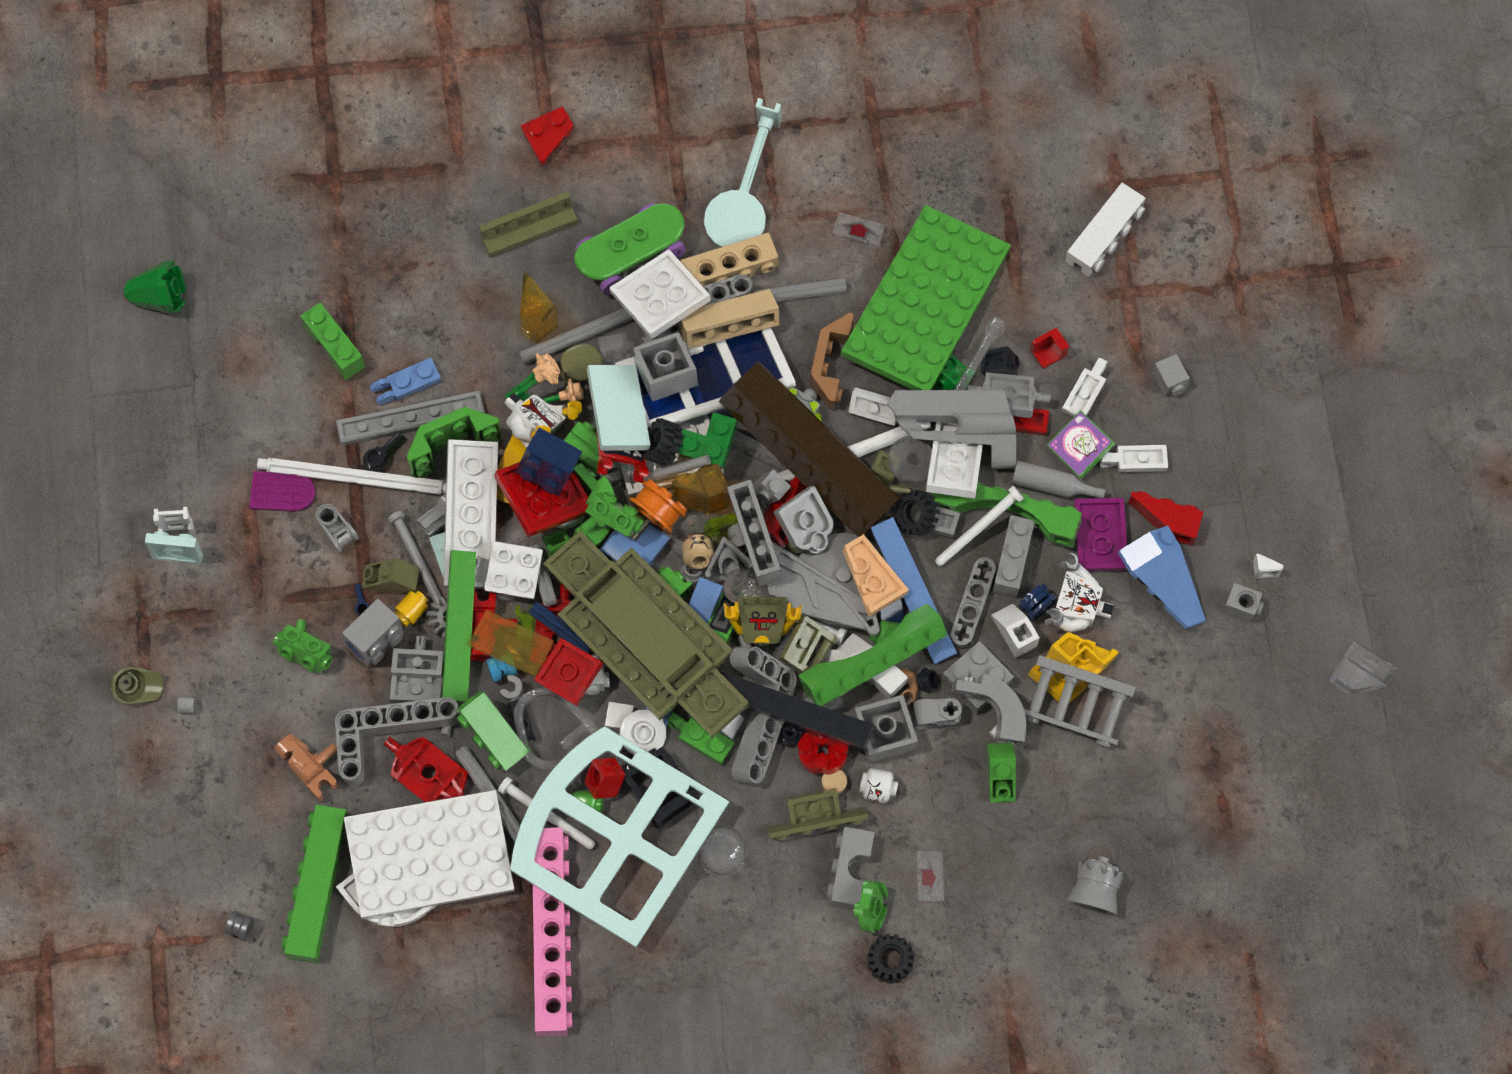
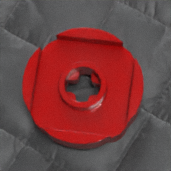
(821, 763)

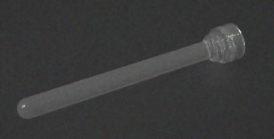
(993, 330)

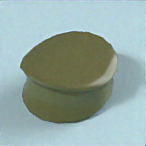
(576, 361)

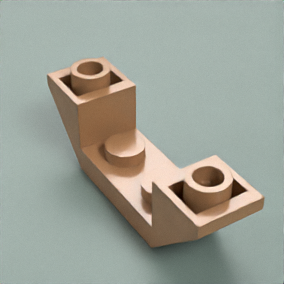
(828, 387)

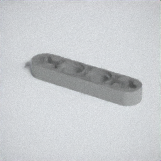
(974, 603)

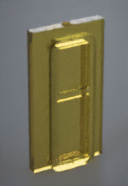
(511, 643)

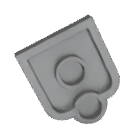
(806, 521)

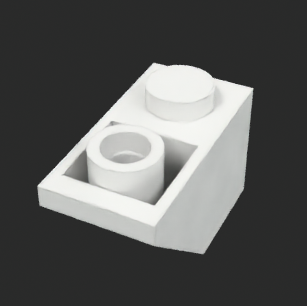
(1016, 630)

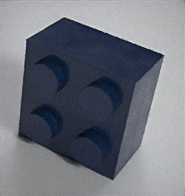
(548, 462)

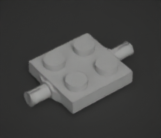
(1018, 390)

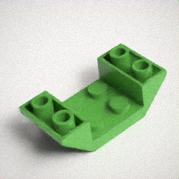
(452, 426)

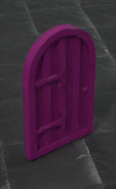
(281, 492)

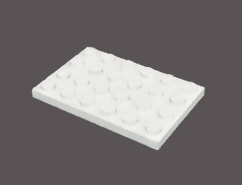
(428, 854)

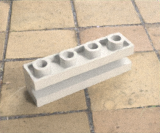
(1105, 229)

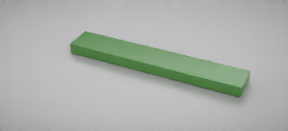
(458, 625)

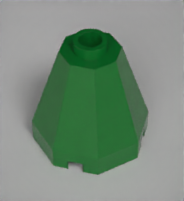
(157, 288)

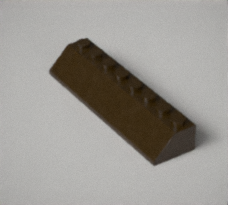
(809, 449)

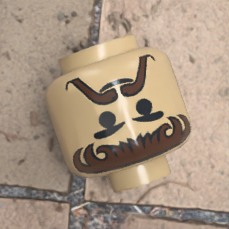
(697, 550)

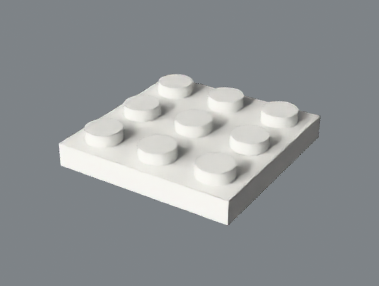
(660, 294)

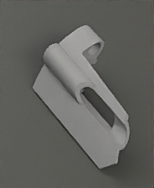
(981, 416)

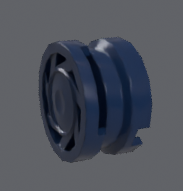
(1037, 602)

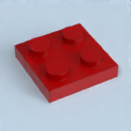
(568, 672)

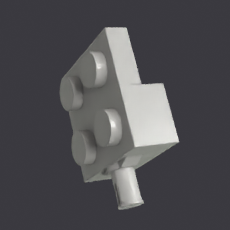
(973, 664)
(416, 673)

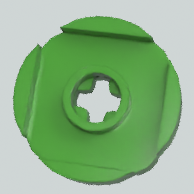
(871, 908)

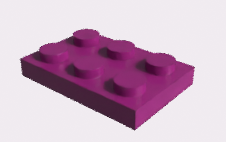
(1101, 534)

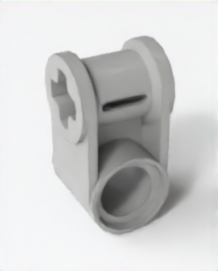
(338, 530)
(933, 713)

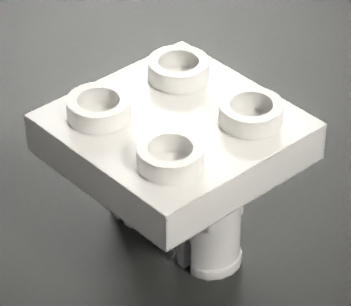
(513, 570)

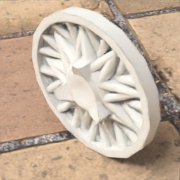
(643, 730)

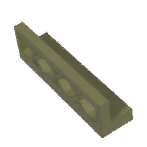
(528, 224)

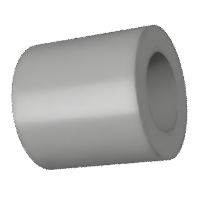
(186, 705)

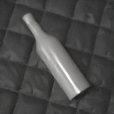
(1052, 481)

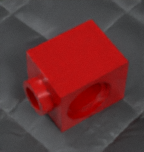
(604, 778)

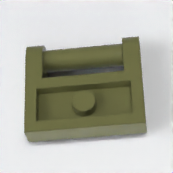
(803, 642)

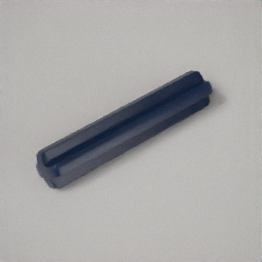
(556, 625)

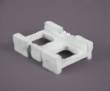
(163, 522)

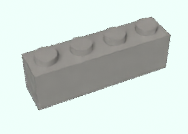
(754, 532)

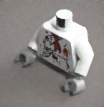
(1078, 599)

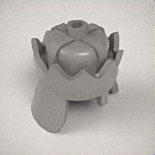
(1097, 885)

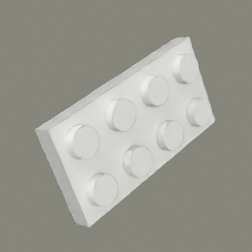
(953, 465)

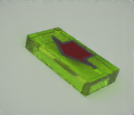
(719, 524)

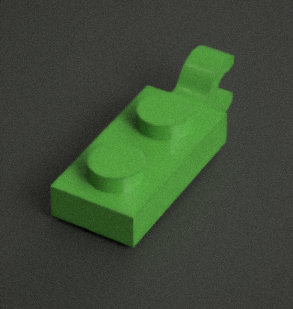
(696, 738)

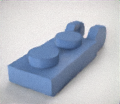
(407, 381)

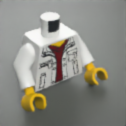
(536, 413)

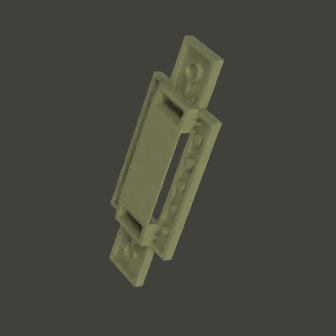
(653, 626)

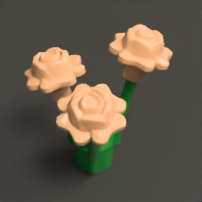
(547, 370)

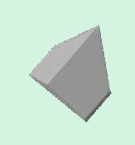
(725, 560)

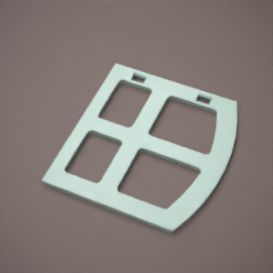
(625, 838)

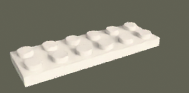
(471, 503)

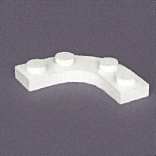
(348, 891)

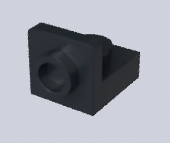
(1000, 361)

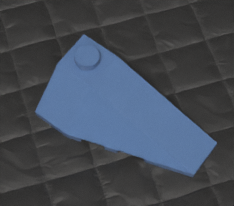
(1162, 567)

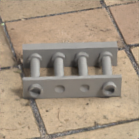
(1096, 684)

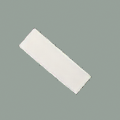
(888, 681)

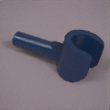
(360, 600)

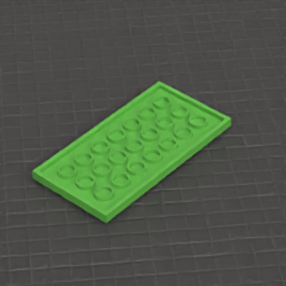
(925, 300)

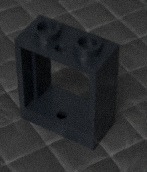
(673, 807)

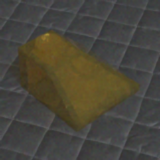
(537, 312)

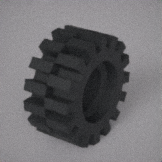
(664, 441)
(927, 516)
(893, 943)

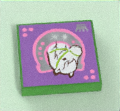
(1081, 444)

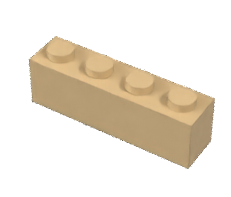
(730, 319)

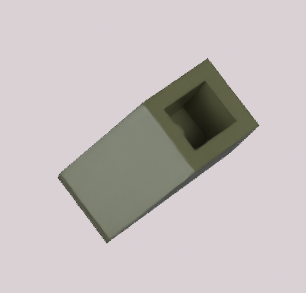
(390, 576)

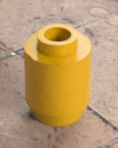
(411, 608)

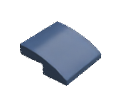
(647, 545)

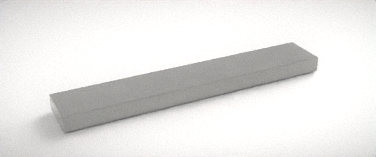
(403, 418)

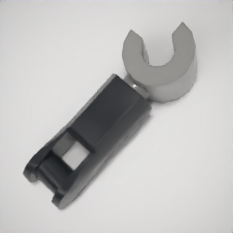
(513, 698)

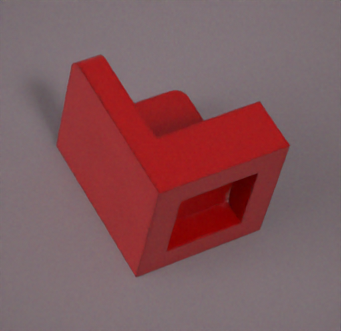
(1049, 348)

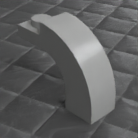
(1005, 702)

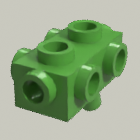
(606, 511)
(301, 647)

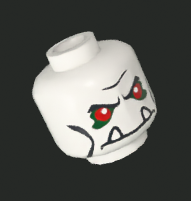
(878, 785)

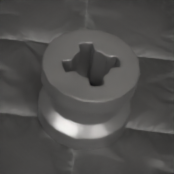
(239, 925)

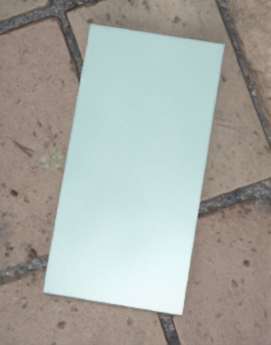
(618, 407)

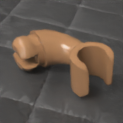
(912, 685)

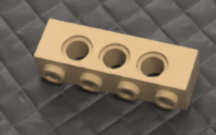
(736, 254)

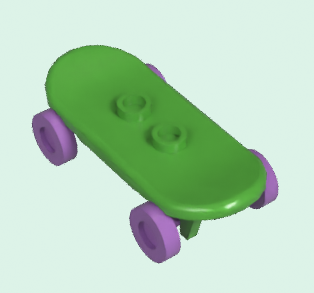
(630, 243)

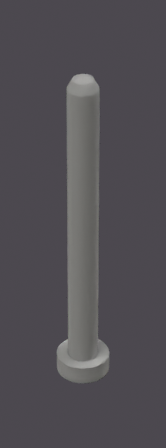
(397, 520)

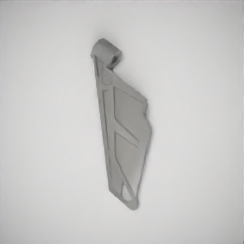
(814, 590)

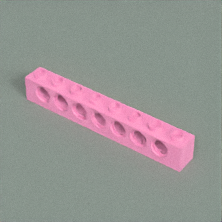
(545, 1022)

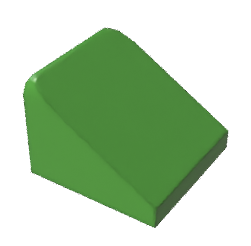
(555, 541)

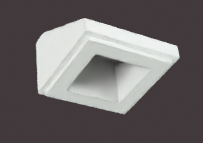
(1266, 567)

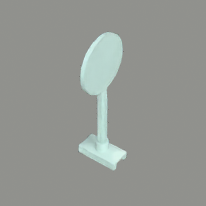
(735, 213)

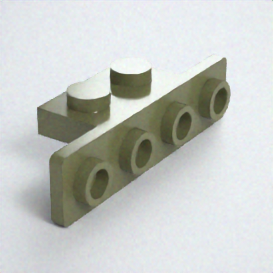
(814, 812)

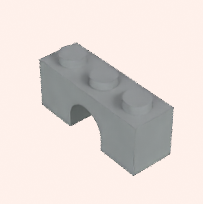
(1013, 556)
(854, 846)

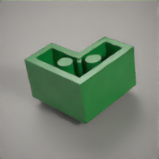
(715, 443)

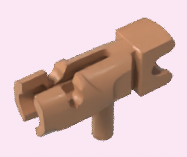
(308, 766)

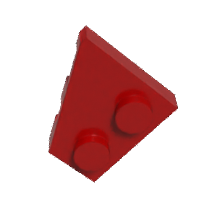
(547, 133)

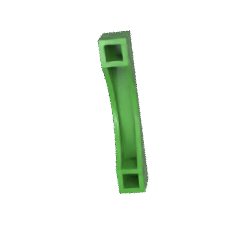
(1057, 523)
(835, 678)

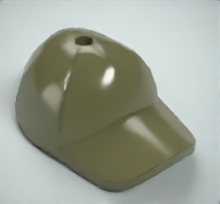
(141, 685)

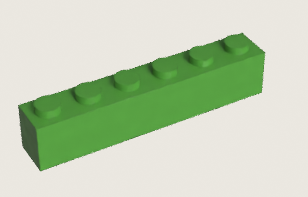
(315, 885)

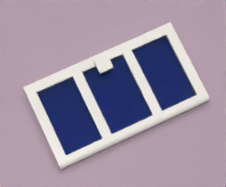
(717, 369)

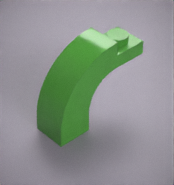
(587, 480)

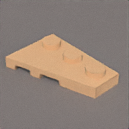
(873, 576)

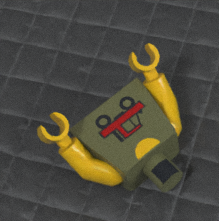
(762, 619)

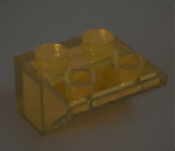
(702, 490)

